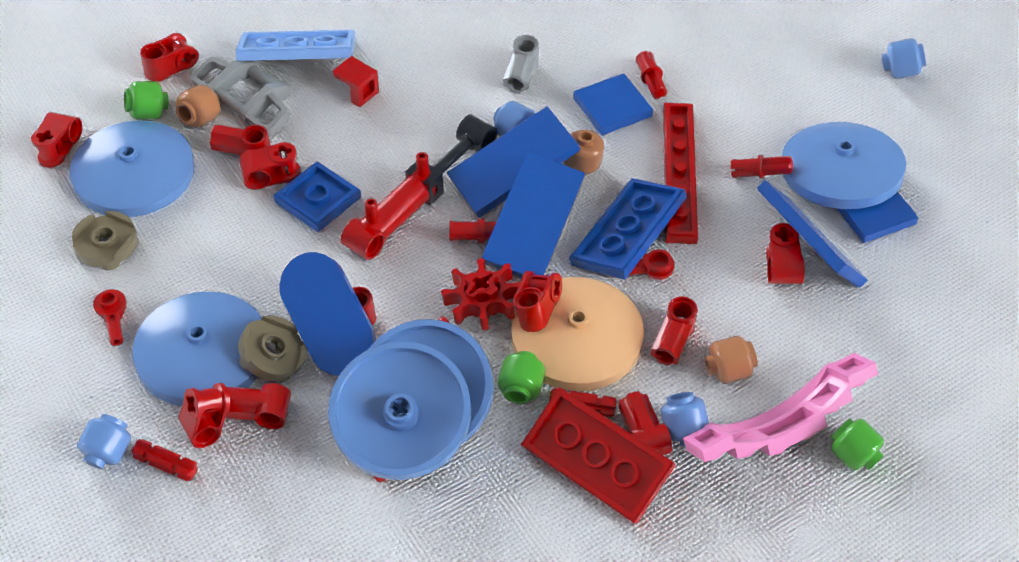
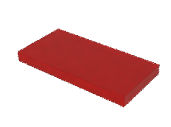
(598, 455)

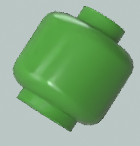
(145, 100)
(521, 377)
(857, 444)

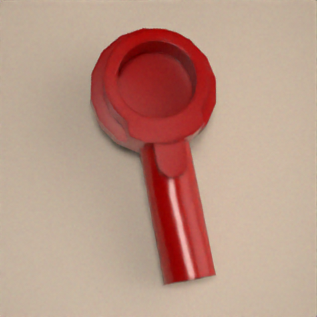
(656, 265)
(111, 307)

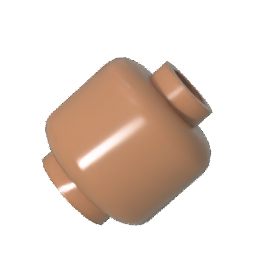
(197, 106)
(591, 152)
(731, 359)

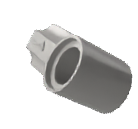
(522, 63)

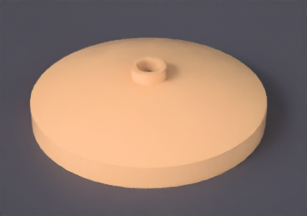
(589, 336)

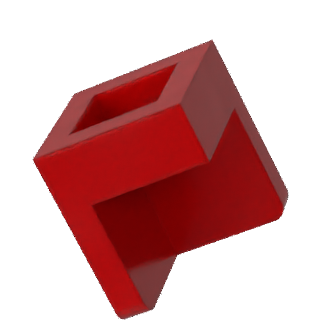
(360, 78)

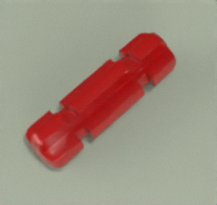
(604, 405)
(164, 460)

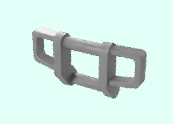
(271, 92)

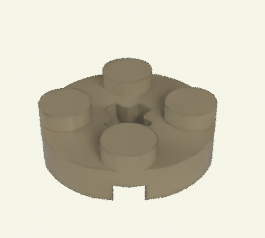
(107, 253)
(263, 363)

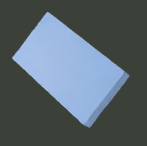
(295, 45)

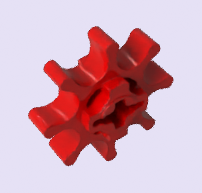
(481, 294)

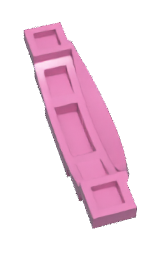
(791, 420)

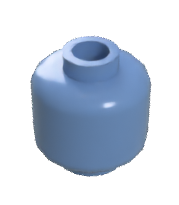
(904, 58)
(510, 116)
(683, 415)
(104, 441)

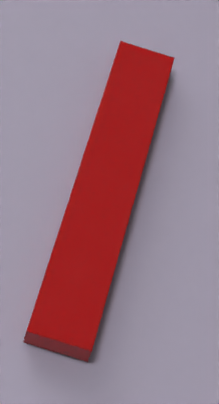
(681, 170)

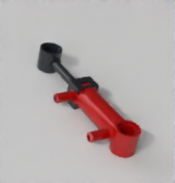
(421, 186)

